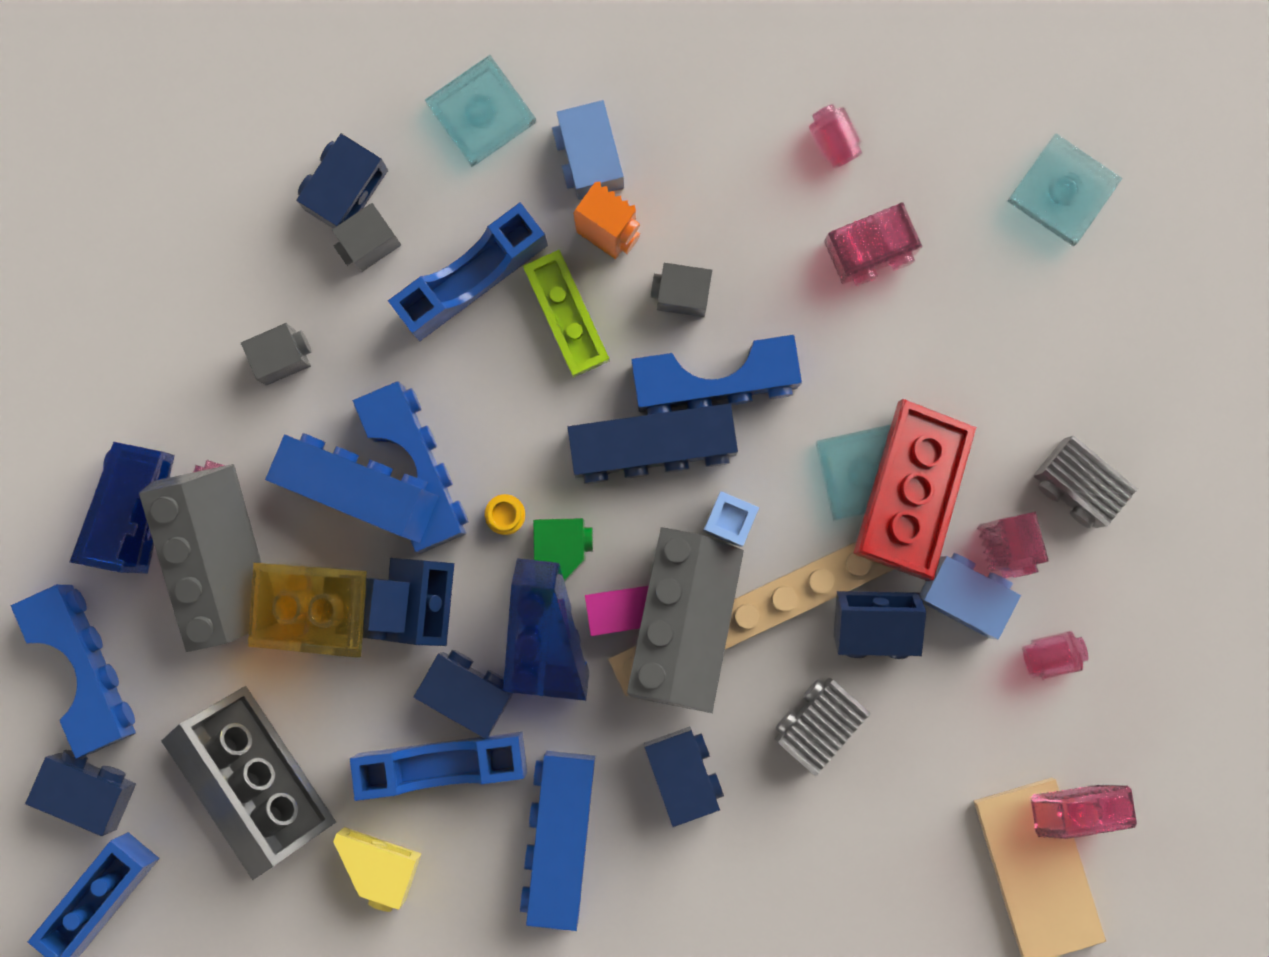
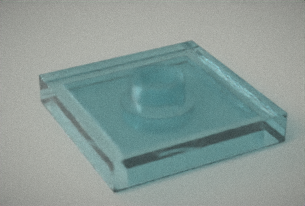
(480, 110)
(1064, 189)
(850, 469)

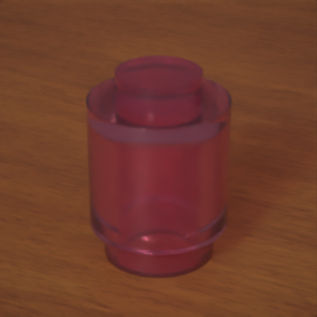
(835, 135)
(1055, 655)

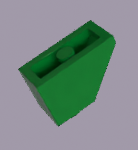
(562, 542)

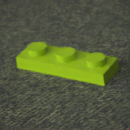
(566, 313)

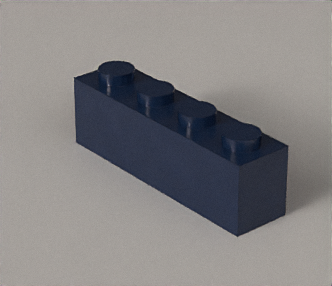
(653, 441)

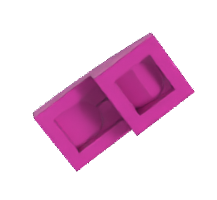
(616, 610)

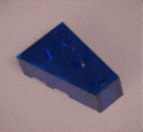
(115, 526)
(542, 637)

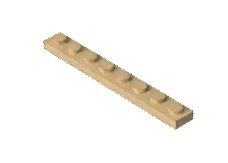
(783, 599)

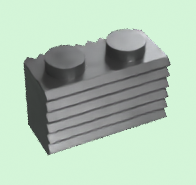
(1084, 483)
(820, 724)

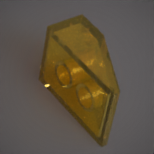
(307, 608)

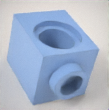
(730, 519)

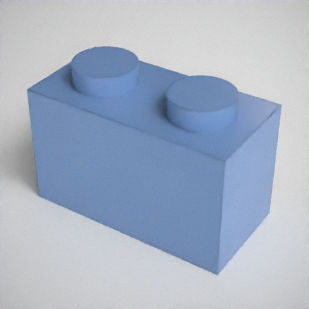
(589, 148)
(970, 597)

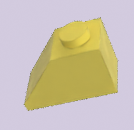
(377, 868)

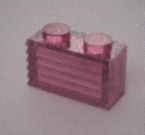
(873, 244)
(1014, 545)
(1083, 811)

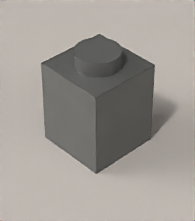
(365, 238)
(682, 289)
(277, 353)

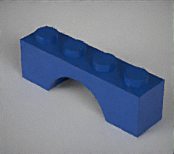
(497, 254)
(769, 369)
(392, 418)
(97, 713)
(438, 764)

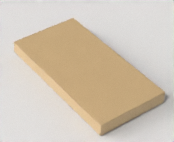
(1038, 876)

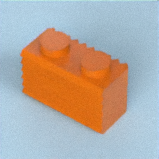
(607, 221)

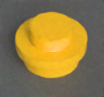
(505, 514)

